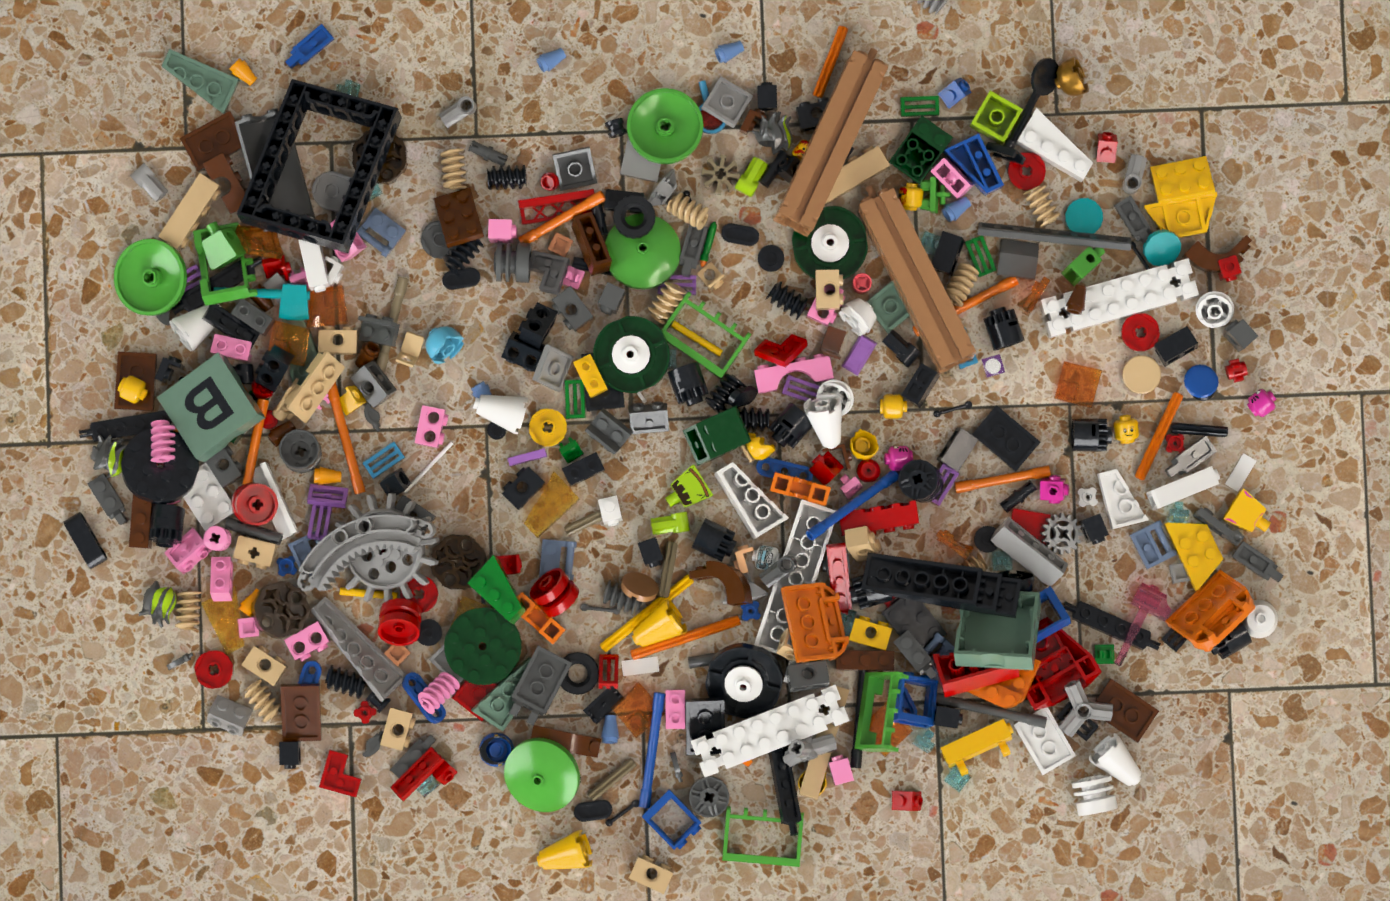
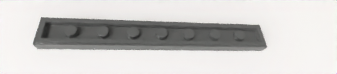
(1054, 236)

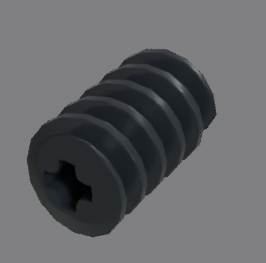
(507, 177)
(460, 254)
(787, 299)
(721, 397)
(755, 419)
(345, 682)

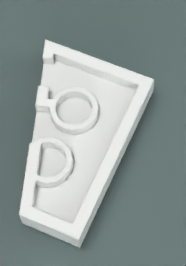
(1118, 501)

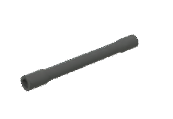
(1030, 719)

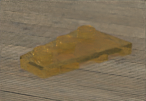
(551, 506)

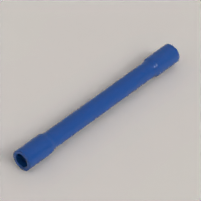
(822, 526)
(657, 709)

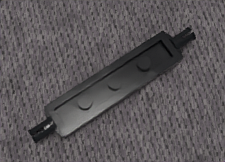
(226, 278)
(123, 426)
(1109, 624)
(785, 790)

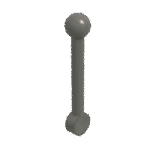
(584, 607)

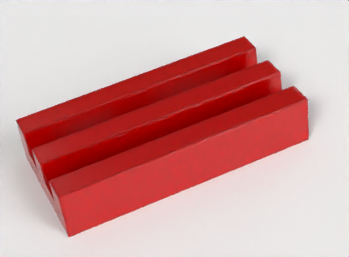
(608, 683)

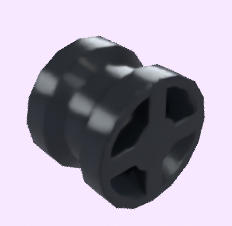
(615, 128)

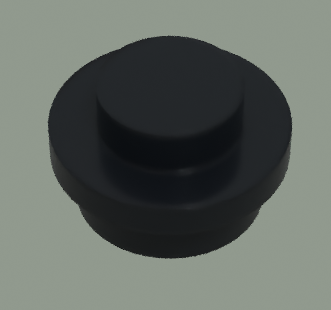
(495, 431)

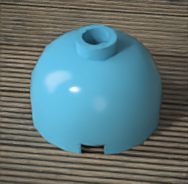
(443, 343)

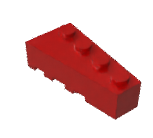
(882, 518)
(962, 679)

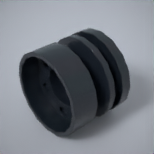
(928, 489)

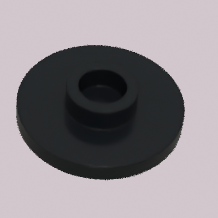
(771, 258)
(983, 537)
(429, 632)

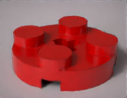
(1027, 182)
(1150, 328)
(430, 594)
(204, 674)

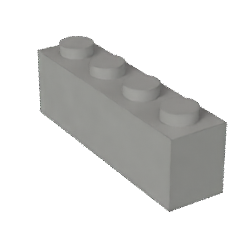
(1029, 552)

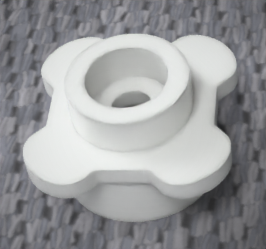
(1082, 496)

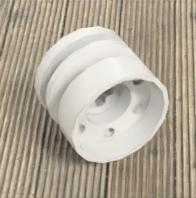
(1094, 795)

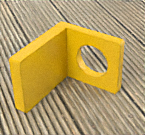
(351, 399)

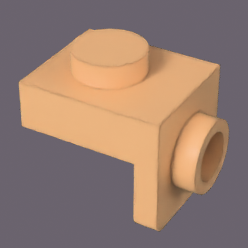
(740, 562)

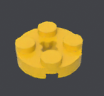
(537, 425)

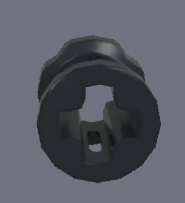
(380, 706)

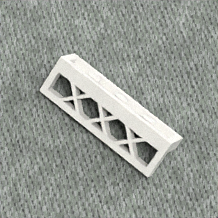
(283, 519)

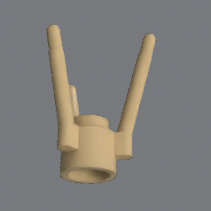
(280, 411)

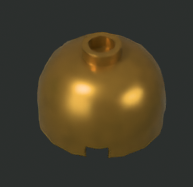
(1071, 78)

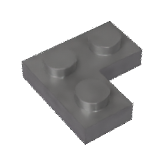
(552, 267)

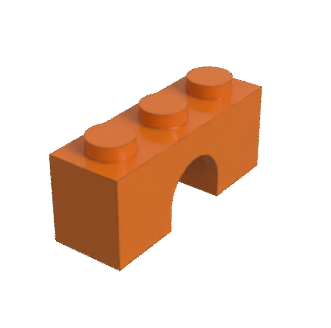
(800, 488)
(543, 624)

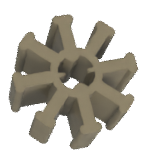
(724, 180)

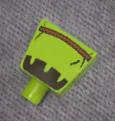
(689, 489)

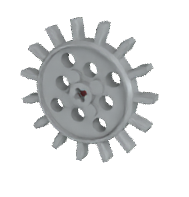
(380, 559)

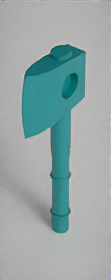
(293, 300)

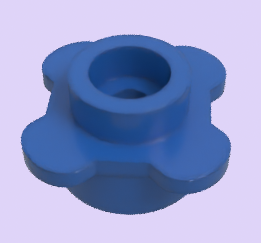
(282, 569)
(755, 613)

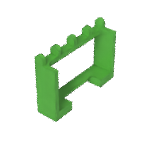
(223, 295)
(711, 367)
(873, 686)
(739, 857)

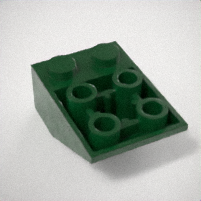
(920, 149)
(716, 436)

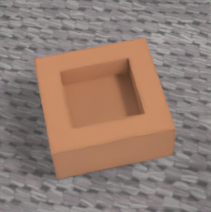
(560, 245)
(397, 654)

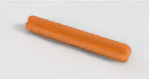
(830, 61)

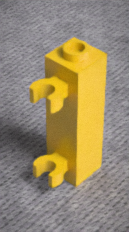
(978, 743)

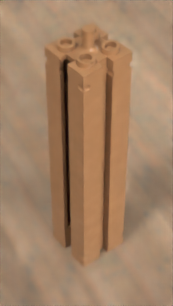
(831, 142)
(915, 279)

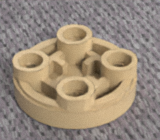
(1141, 374)

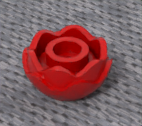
(260, 391)
(868, 476)

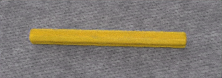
(631, 625)

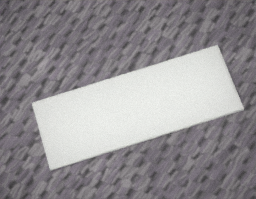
(1240, 472)
(640, 666)

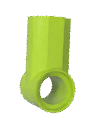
(750, 179)
(674, 523)

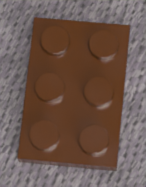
(212, 139)
(458, 217)
(142, 367)
(301, 712)
(1130, 713)

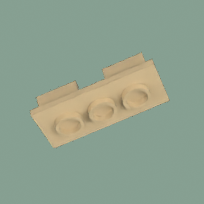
(322, 375)

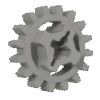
(1067, 539)

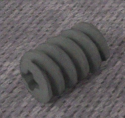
(619, 597)

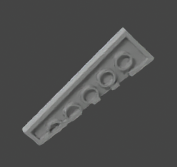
(363, 654)

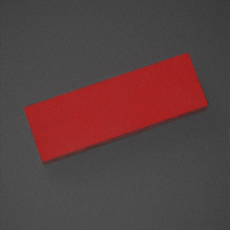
(417, 774)

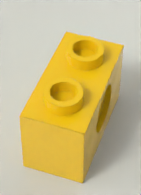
(590, 376)
(881, 638)

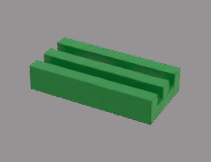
(917, 99)
(974, 241)
(575, 415)

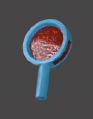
(710, 124)

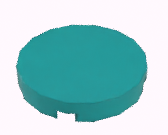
(1084, 216)
(1162, 247)

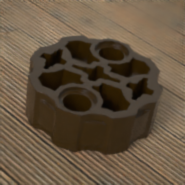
(396, 167)
(455, 543)
(276, 629)

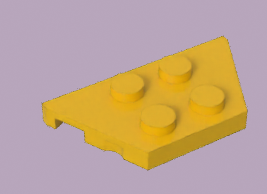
(1183, 216)
(1195, 549)

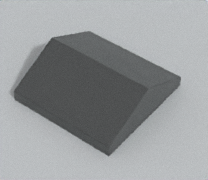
(574, 168)
(1018, 259)

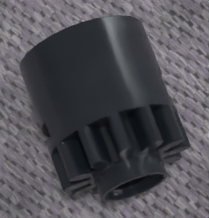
(1003, 328)
(688, 384)
(790, 426)
(1090, 435)
(166, 525)
(714, 540)
(865, 598)
(1232, 642)

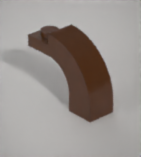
(1208, 261)
(735, 583)
(572, 742)

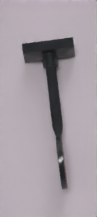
(1042, 84)

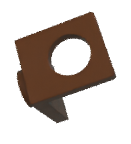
(832, 342)
(846, 454)

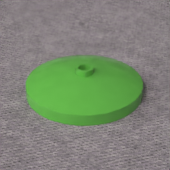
(665, 109)
(648, 267)
(135, 276)
(542, 774)

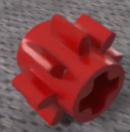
(1236, 370)

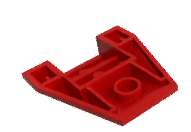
(1061, 663)

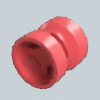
(861, 283)

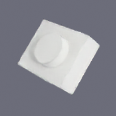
(335, 273)
(610, 511)

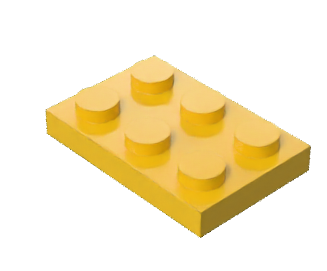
(1182, 179)

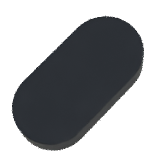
(740, 234)
(468, 278)
(742, 396)
(593, 810)

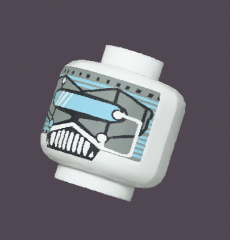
(765, 556)

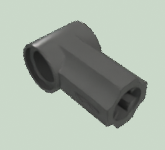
(777, 571)

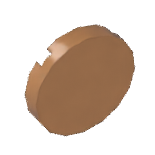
(639, 586)

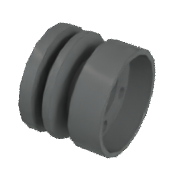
(512, 262)
(290, 447)
(711, 785)

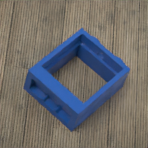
(1049, 594)
(927, 719)
(681, 841)

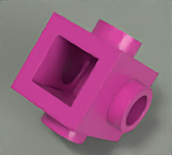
(1047, 491)

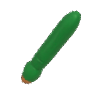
(708, 244)

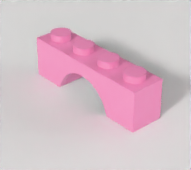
(817, 369)

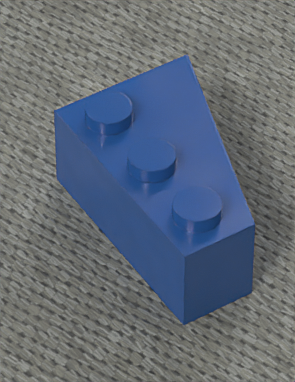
(976, 164)

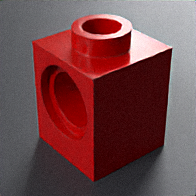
(825, 467)

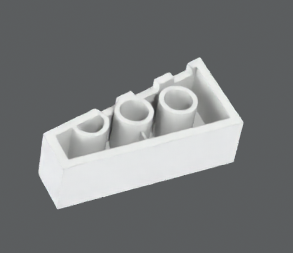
(1053, 147)
(750, 503)

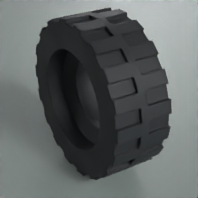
(634, 202)
(592, 676)

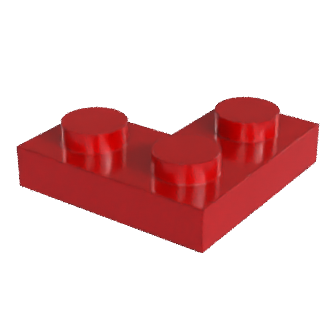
(783, 353)
(334, 777)

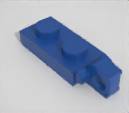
(309, 46)

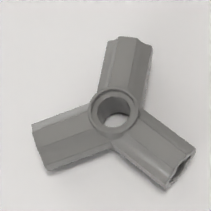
(1078, 698)
(808, 749)

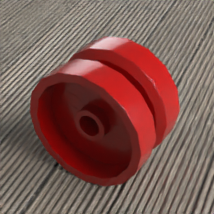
(265, 506)
(554, 592)
(399, 622)

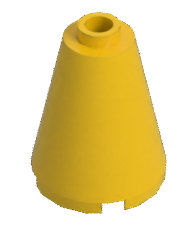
(660, 625)
(567, 853)

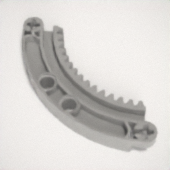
(384, 532)

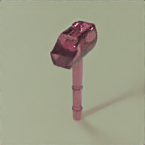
(1149, 601)

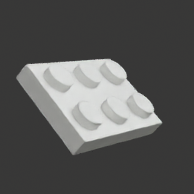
(208, 499)
(1047, 744)

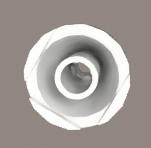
(192, 327)
(502, 410)
(825, 418)
(1116, 760)

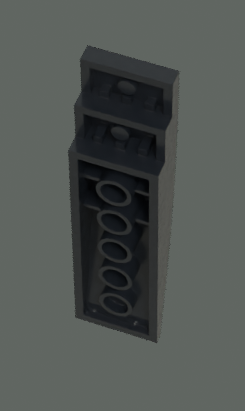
(942, 584)

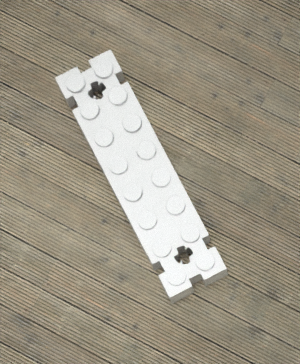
(1122, 298)
(770, 730)

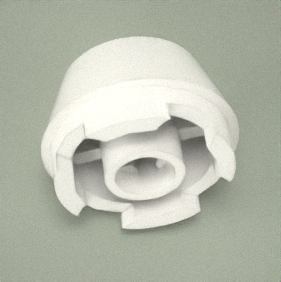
(1214, 309)
(858, 316)
(842, 390)
(1261, 620)

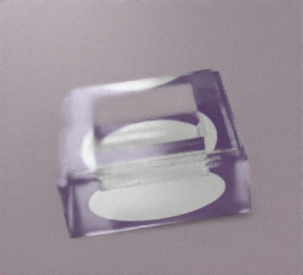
(993, 366)

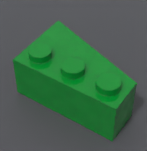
(495, 587)

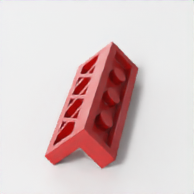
(551, 200)

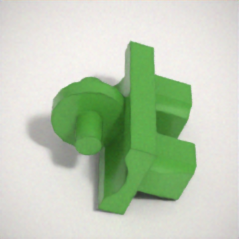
(932, 187)

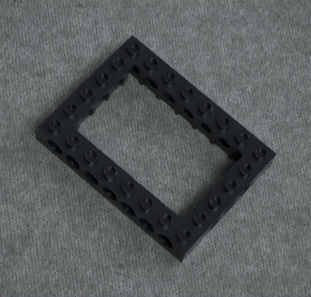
(298, 99)

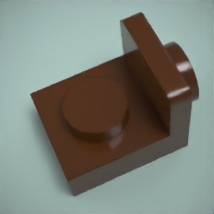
(749, 123)

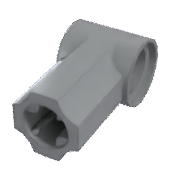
(456, 113)
(1134, 172)
(146, 178)

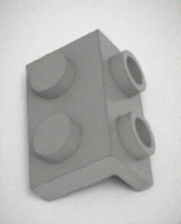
(229, 715)

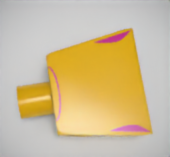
(1246, 513)

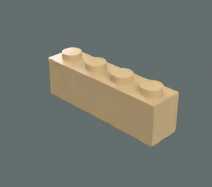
(858, 172)
(190, 212)

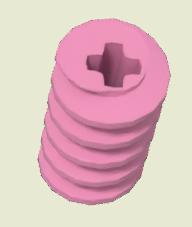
(161, 441)
(210, 537)
(438, 691)

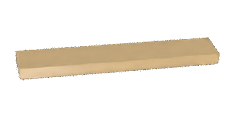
(817, 767)

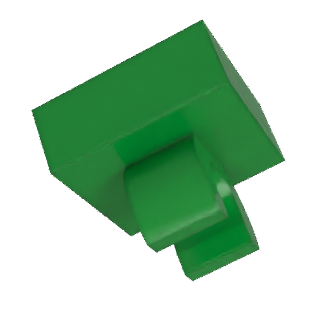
(571, 450)
(1104, 654)

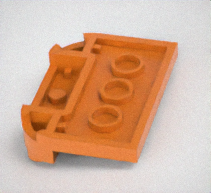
(1212, 611)
(814, 622)
(1009, 692)

